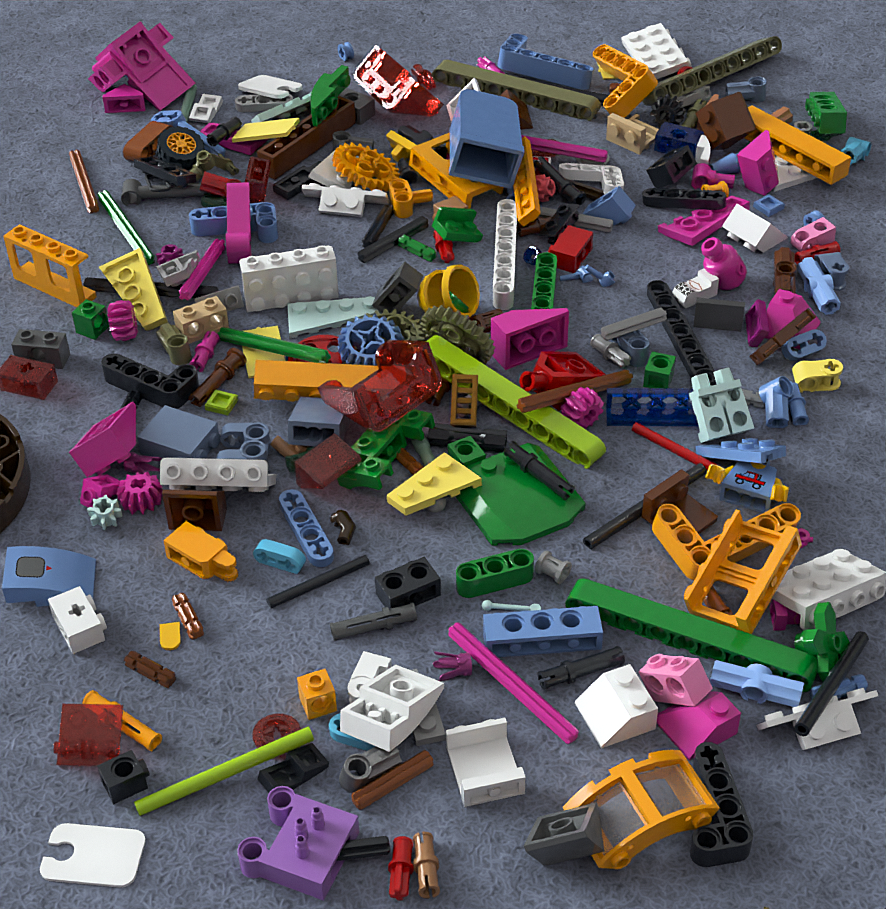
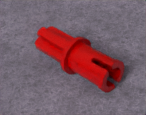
(444, 248)
(400, 867)

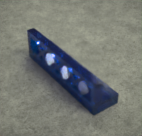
(651, 413)

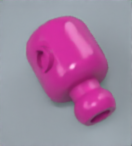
(724, 263)

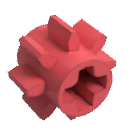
(545, 187)

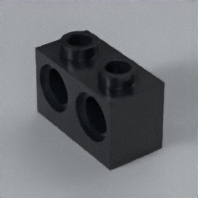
(671, 166)
(408, 584)

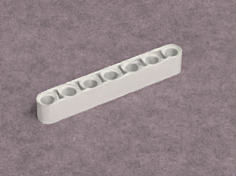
(505, 255)

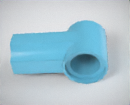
(856, 149)

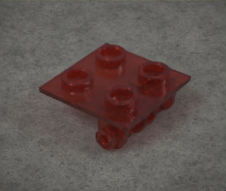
(89, 734)

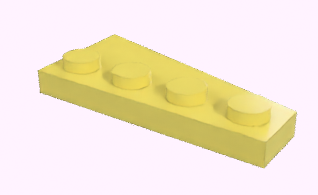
(134, 282)

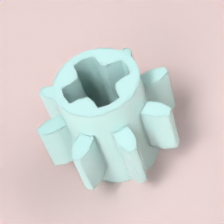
(104, 512)

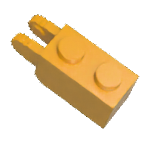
(200, 553)

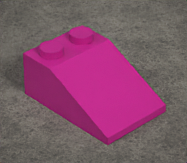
(525, 333)
(107, 442)

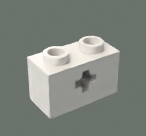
(77, 619)

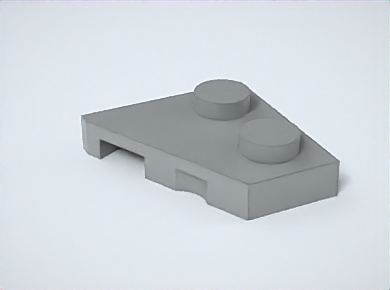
(178, 269)

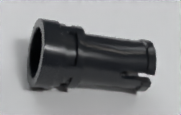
(407, 171)

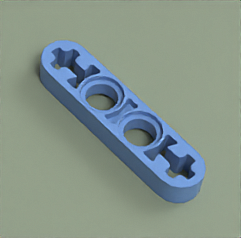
(306, 528)

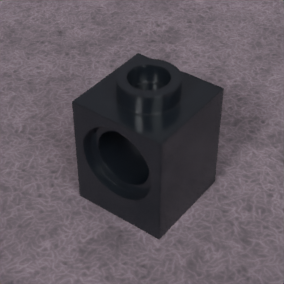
(113, 776)

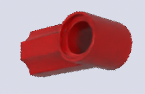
(215, 184)

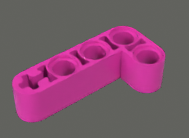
(238, 222)

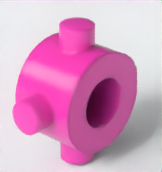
(805, 537)

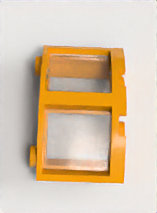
(645, 804)

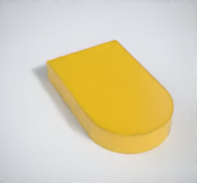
(170, 635)

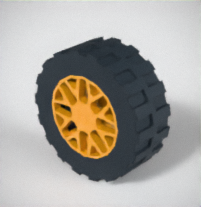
(179, 146)

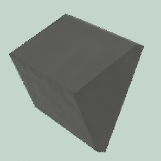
(719, 314)
(566, 835)

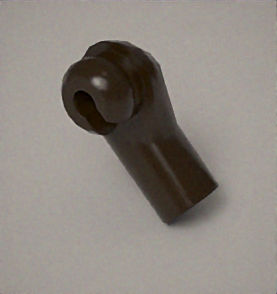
(346, 524)

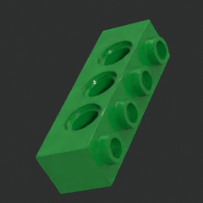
(826, 112)

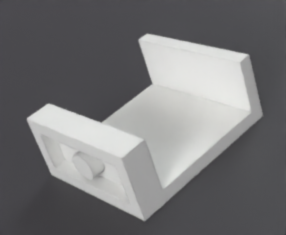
(484, 762)

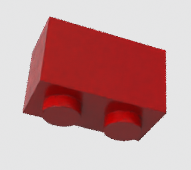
(572, 248)

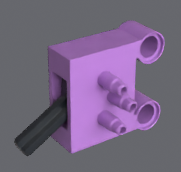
(309, 845)

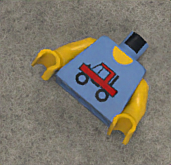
(749, 484)

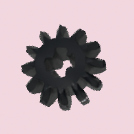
(667, 104)

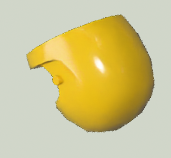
(456, 279)

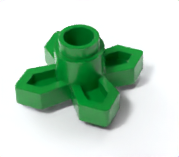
(823, 640)

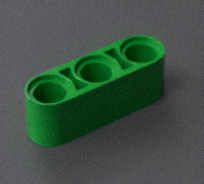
(494, 573)

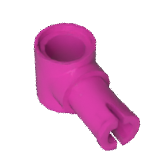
(710, 176)

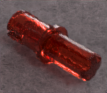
(424, 76)

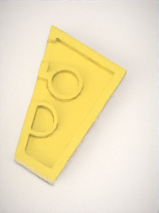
(436, 480)

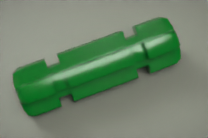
(417, 248)

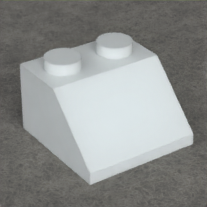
(752, 229)
(617, 707)

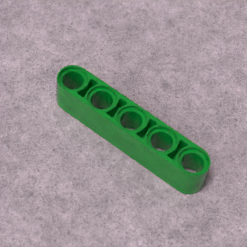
(544, 281)

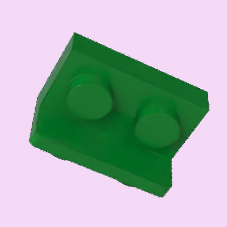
(457, 224)

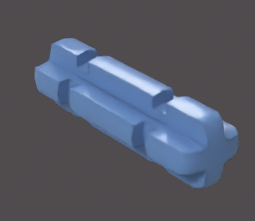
(847, 685)

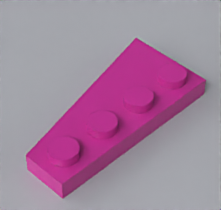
(701, 223)

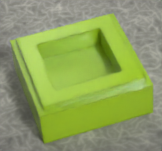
(221, 402)

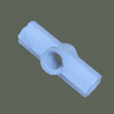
(818, 286)
(756, 683)

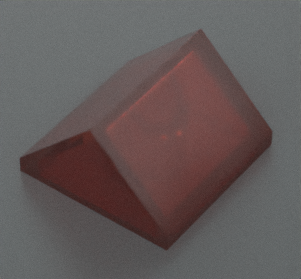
(325, 463)

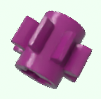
(168, 253)

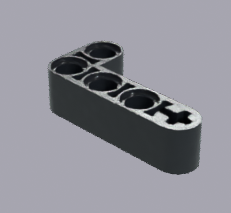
(153, 385)
(723, 828)

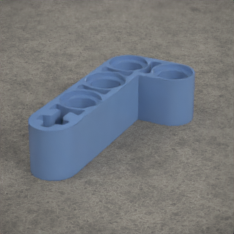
(214, 221)

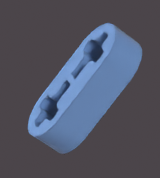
(170, 117)
(806, 349)

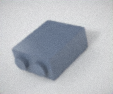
(315, 422)
(178, 435)

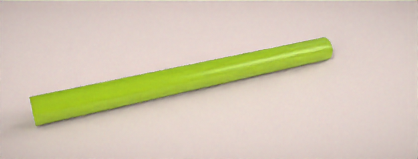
(223, 771)

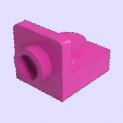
(98, 487)

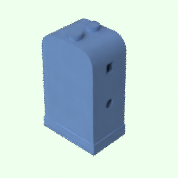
(485, 139)

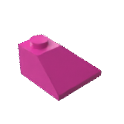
(783, 309)
(709, 721)

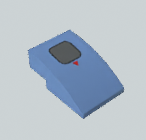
(45, 572)

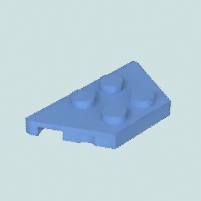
(746, 451)

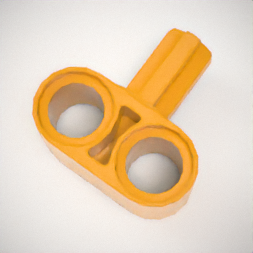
(403, 198)

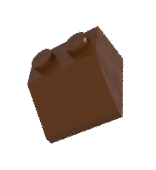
(726, 121)

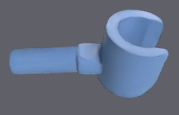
(581, 274)
(604, 279)

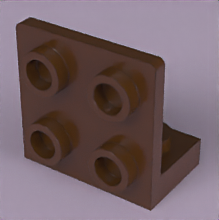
(674, 492)

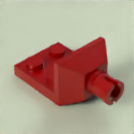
(556, 371)

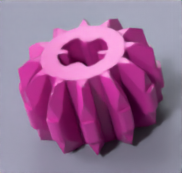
(122, 320)
(583, 407)
(139, 492)

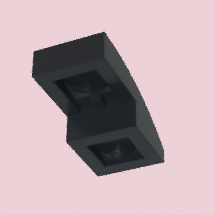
(297, 768)

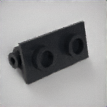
(564, 216)

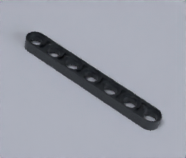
(681, 325)

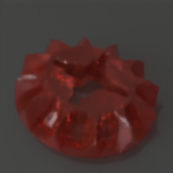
(264, 729)

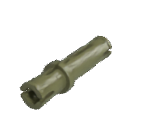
(691, 119)

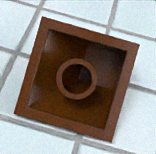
(197, 507)

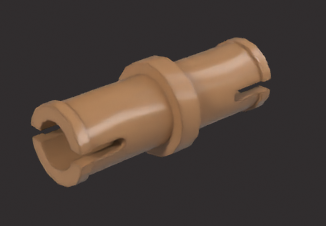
(426, 865)

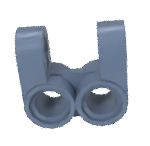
(251, 439)

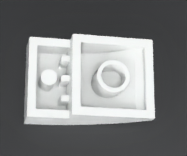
(390, 707)

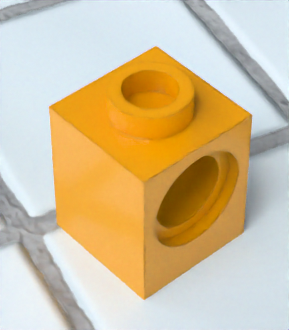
(317, 694)

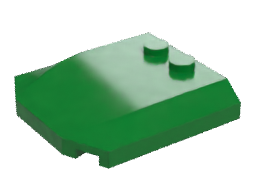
(514, 503)

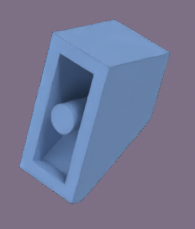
(613, 206)

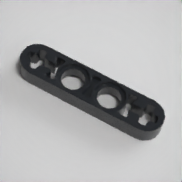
(684, 198)

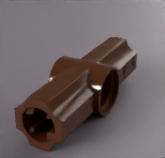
(784, 270)

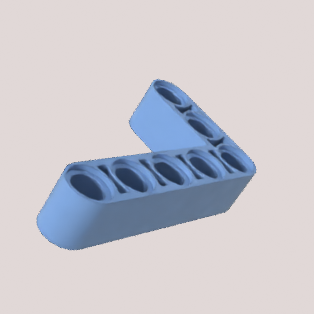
(517, 59)

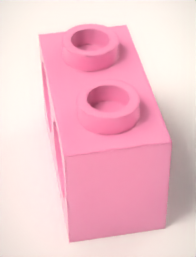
(675, 679)

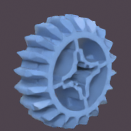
(366, 336)

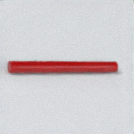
(670, 445)

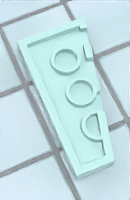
(284, 112)
(322, 314)

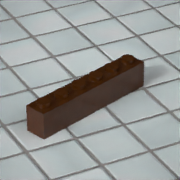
(306, 138)

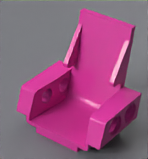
(146, 64)

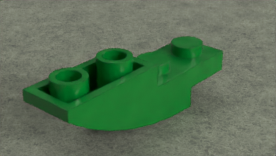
(326, 91)

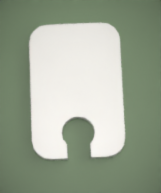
(269, 86)
(99, 858)

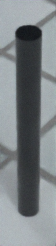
(317, 581)

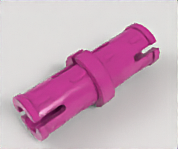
(205, 350)

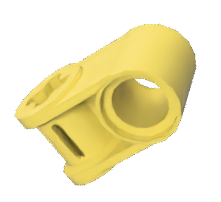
(816, 376)

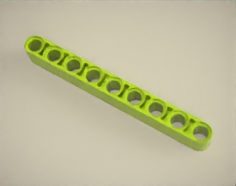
(502, 397)

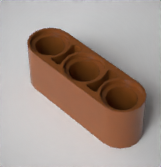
(145, 141)

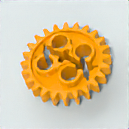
(364, 168)

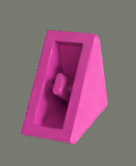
(124, 100)

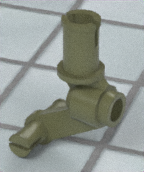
(207, 161)

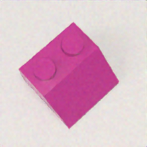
(759, 165)

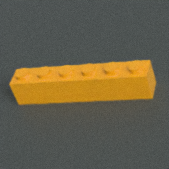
(801, 148)
(300, 379)

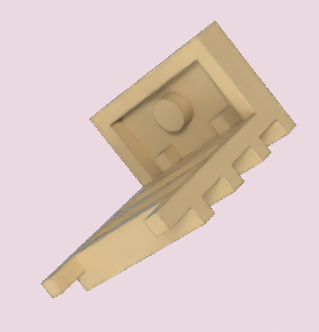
(630, 133)

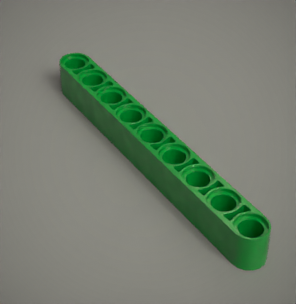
(692, 632)

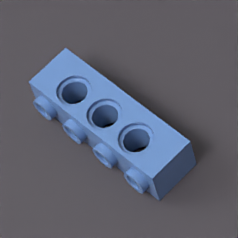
(543, 631)

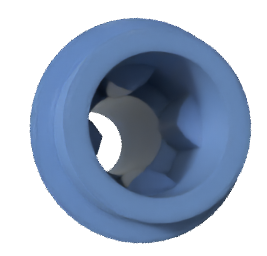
(727, 165)

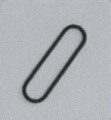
(156, 190)

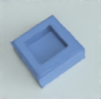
(768, 205)

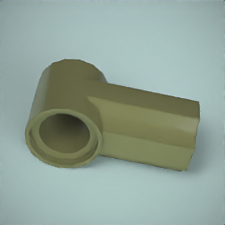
(174, 343)

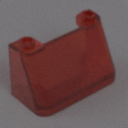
(393, 86)
(401, 383)

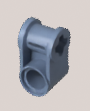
(835, 266)
(636, 346)

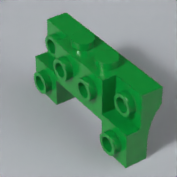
(380, 449)

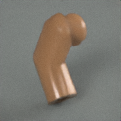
(287, 449)

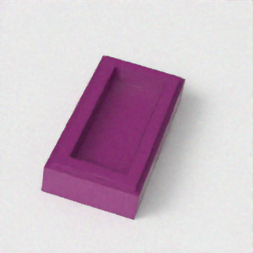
(757, 323)

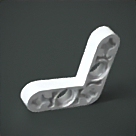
(608, 175)

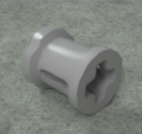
(553, 567)

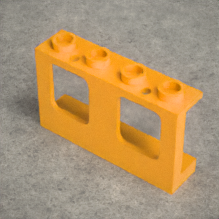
(436, 171)
(39, 274)
(759, 583)

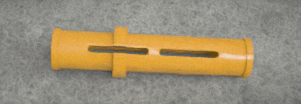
(146, 737)

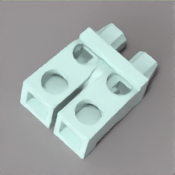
(720, 407)

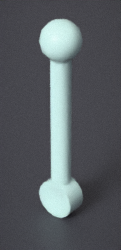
(488, 605)

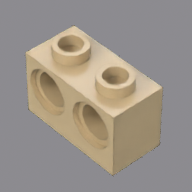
(200, 318)

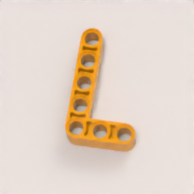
(636, 78)
(694, 547)

